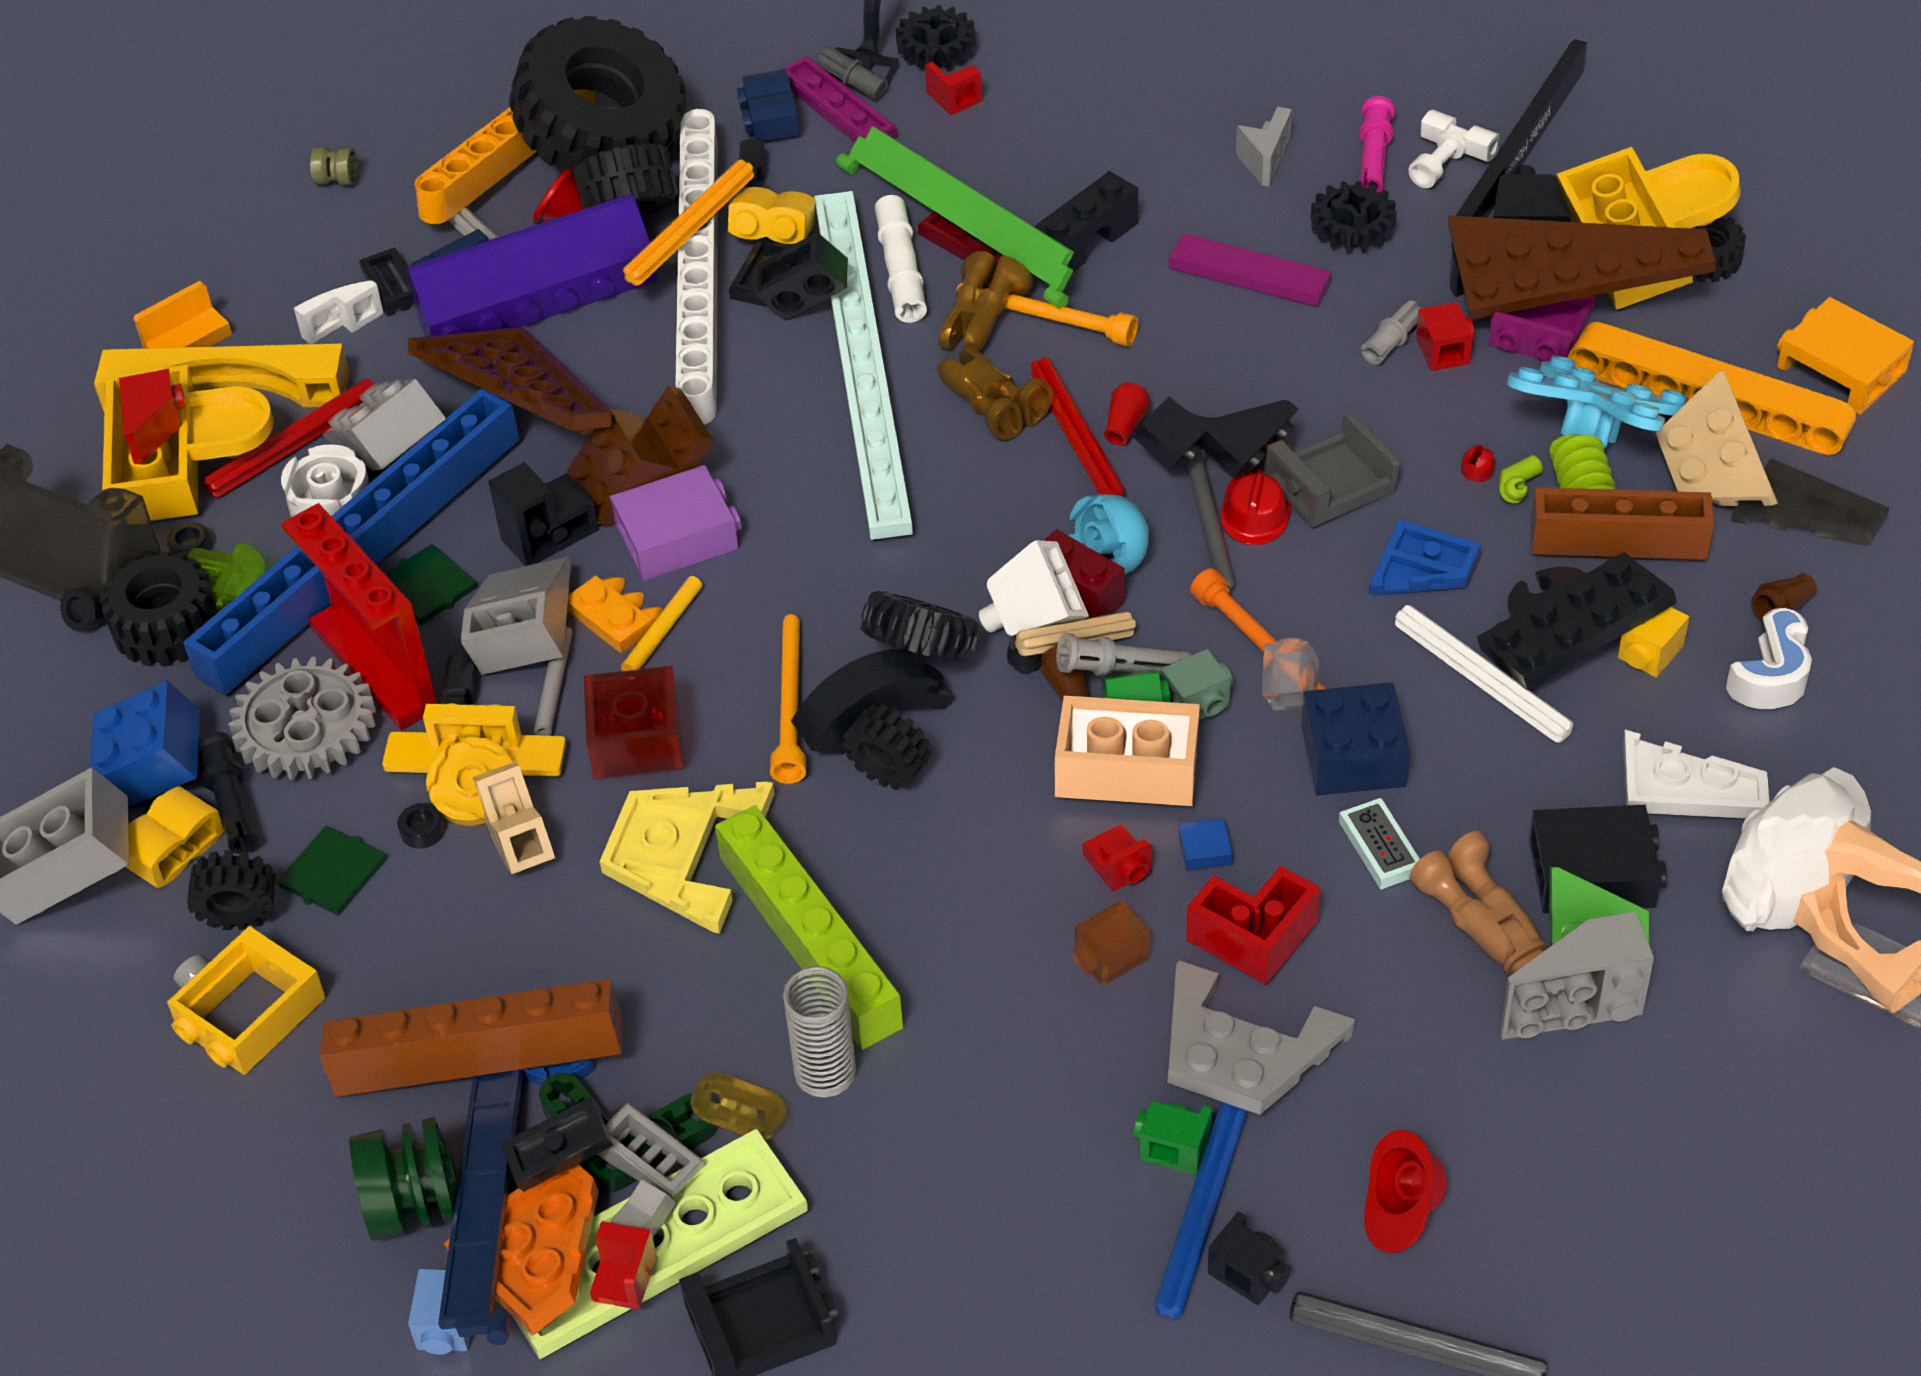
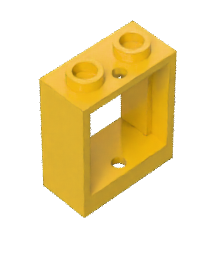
(221, 976)

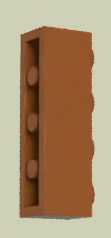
(1621, 521)

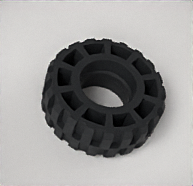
(601, 59)

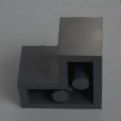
(539, 516)

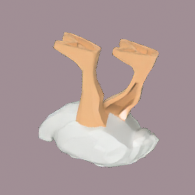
(1796, 872)

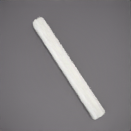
(1484, 674)

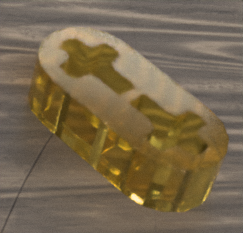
(737, 1105)

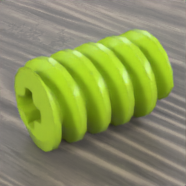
(1581, 462)

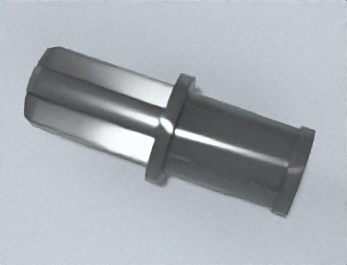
(853, 73)

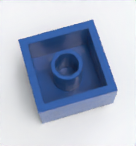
(147, 742)

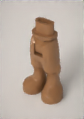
(1490, 920)

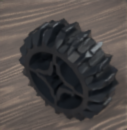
(919, 626)

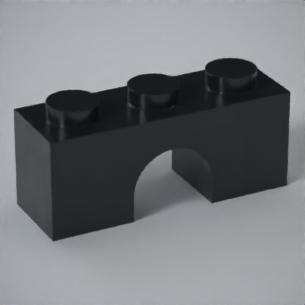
(1102, 208)

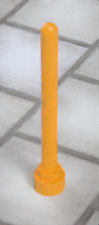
(1119, 328)
(788, 759)

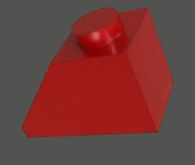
(150, 411)

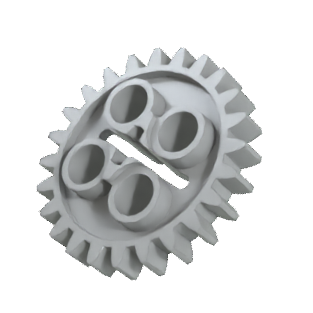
(302, 718)

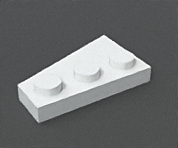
(1687, 784)

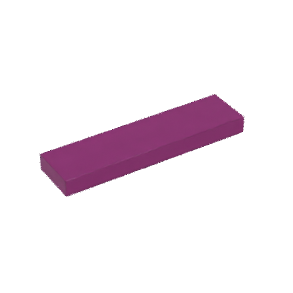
(835, 100)
(1250, 269)

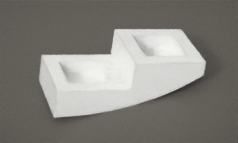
(346, 306)

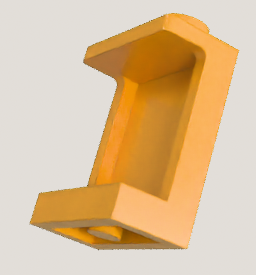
(1847, 350)

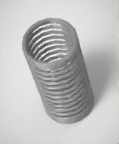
(841, 1032)

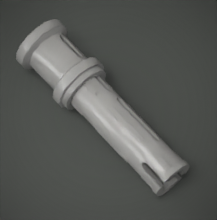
(1104, 656)

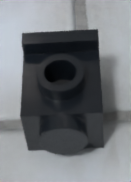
(1247, 1261)

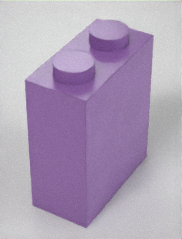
(675, 522)

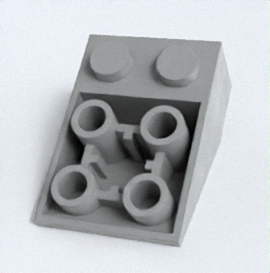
(386, 422)
(518, 616)
(1581, 980)

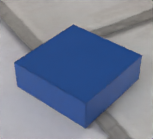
(1205, 844)

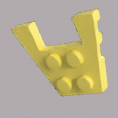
(663, 839)

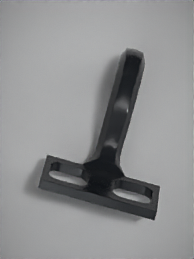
(868, 50)

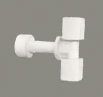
(1452, 144)

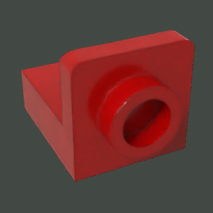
(1118, 857)

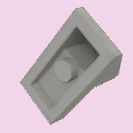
(1264, 148)

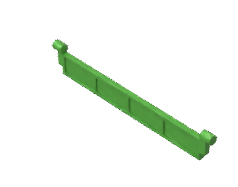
(965, 208)

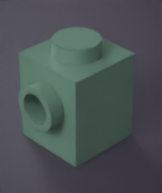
(1199, 681)

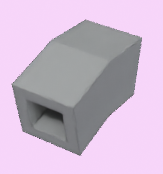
(645, 1208)

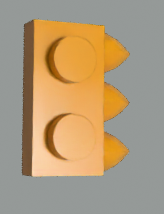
(610, 614)

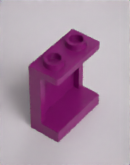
(1542, 329)

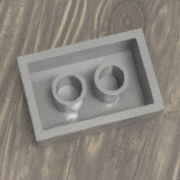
(61, 844)

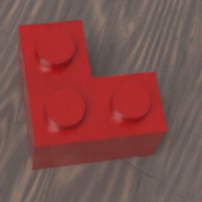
(1257, 930)

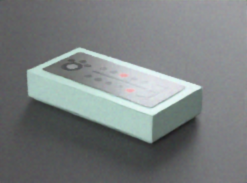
(1379, 842)

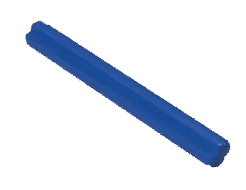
(1200, 1211)

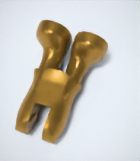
(978, 308)
(995, 393)

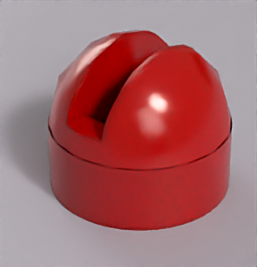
(1484, 466)

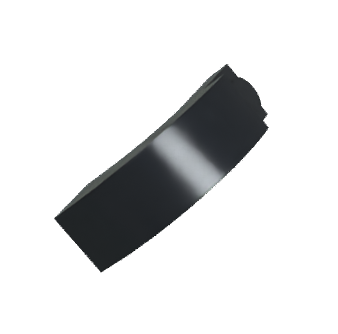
(876, 679)

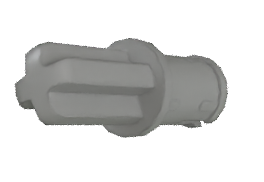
(1390, 333)

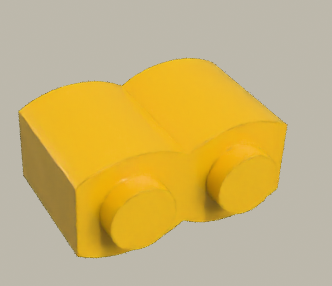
(763, 213)
(171, 835)

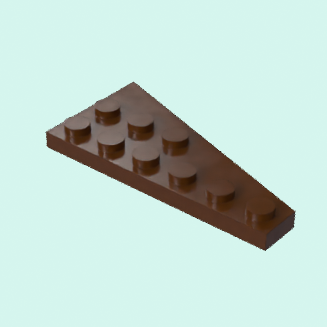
(1542, 263)
(518, 370)

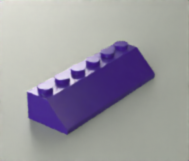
(531, 271)

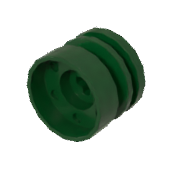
(403, 1178)

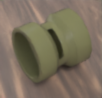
(334, 165)

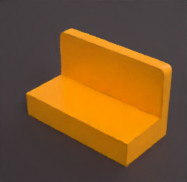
(182, 321)

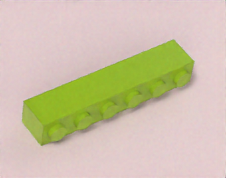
(807, 922)

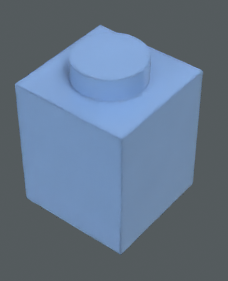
(425, 1316)

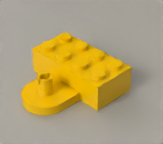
(1672, 195)
(212, 426)

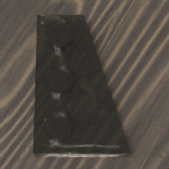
(1815, 506)

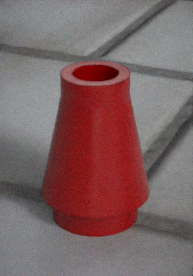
(1126, 410)

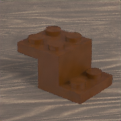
(640, 450)

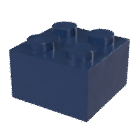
(1355, 739)

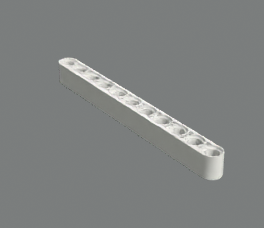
(698, 269)

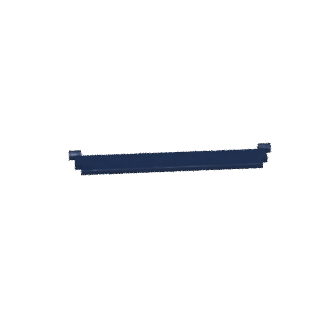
(481, 1210)

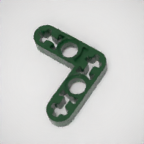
(676, 1112)

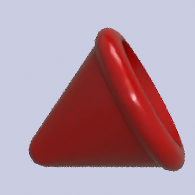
(559, 199)

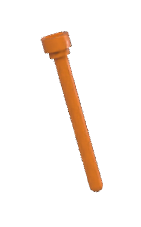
(1212, 590)

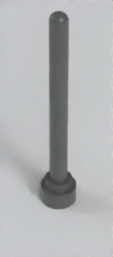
(1210, 518)

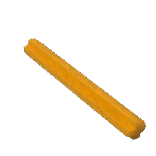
(688, 223)

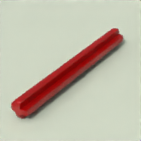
(1078, 431)
(282, 443)

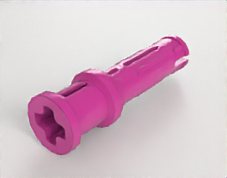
(1375, 136)

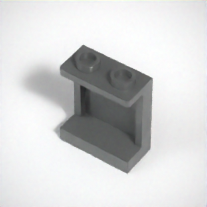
(1334, 473)

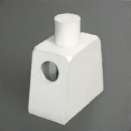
(1032, 591)

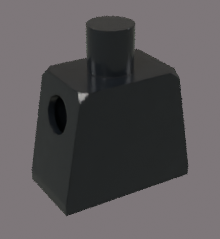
(1530, 197)

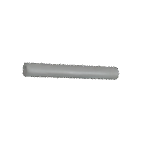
(551, 690)

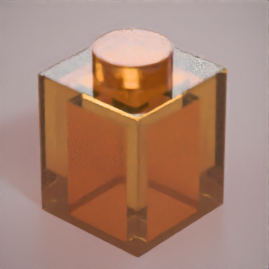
(1111, 943)

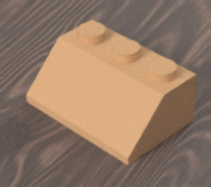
(1127, 750)

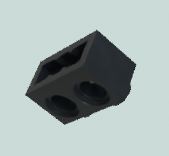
(801, 276)

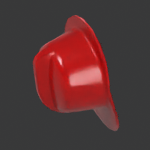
(1254, 508)
(1402, 1190)

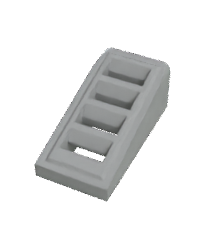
(633, 1122)

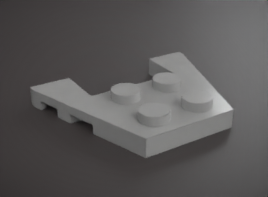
(1236, 1058)

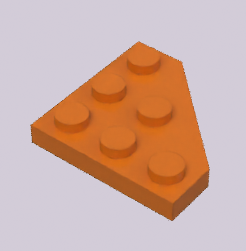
(545, 1247)

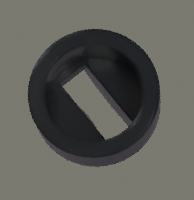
(1021, 663)

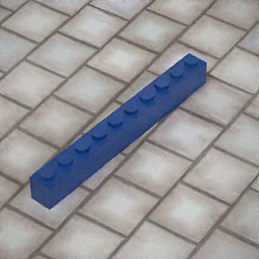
(376, 519)

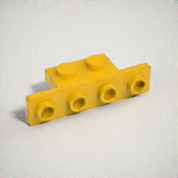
(451, 722)

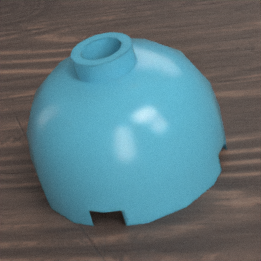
(1112, 528)

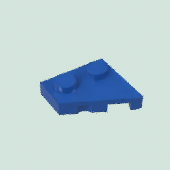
(1423, 561)

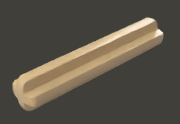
(1040, 639)

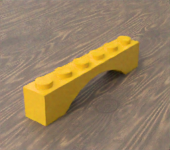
(299, 372)

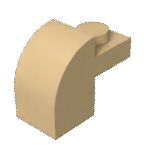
(512, 818)

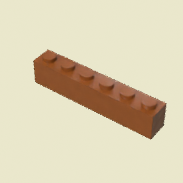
(472, 1037)

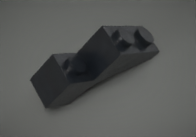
(1231, 440)

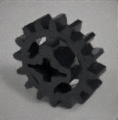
(935, 36)
(1353, 215)

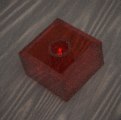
(632, 722)

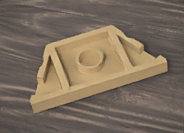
(1713, 450)

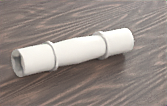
(900, 258)

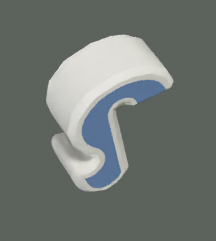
(1785, 665)

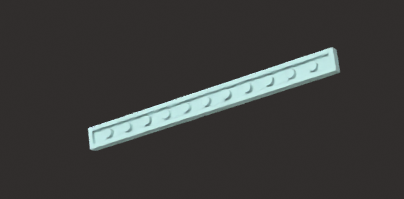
(865, 375)

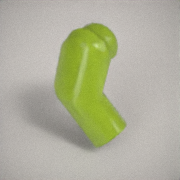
(1513, 478)

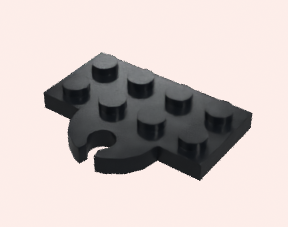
(1572, 616)

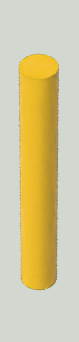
(662, 624)

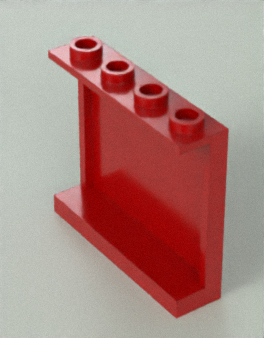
(368, 618)

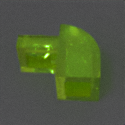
(230, 572)

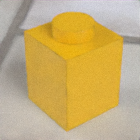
(1655, 641)

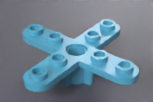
(1593, 405)

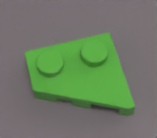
(1577, 900)

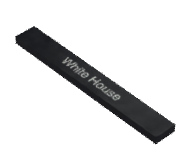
(1527, 130)

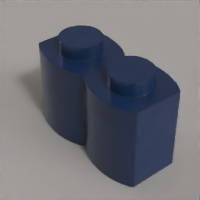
(769, 105)

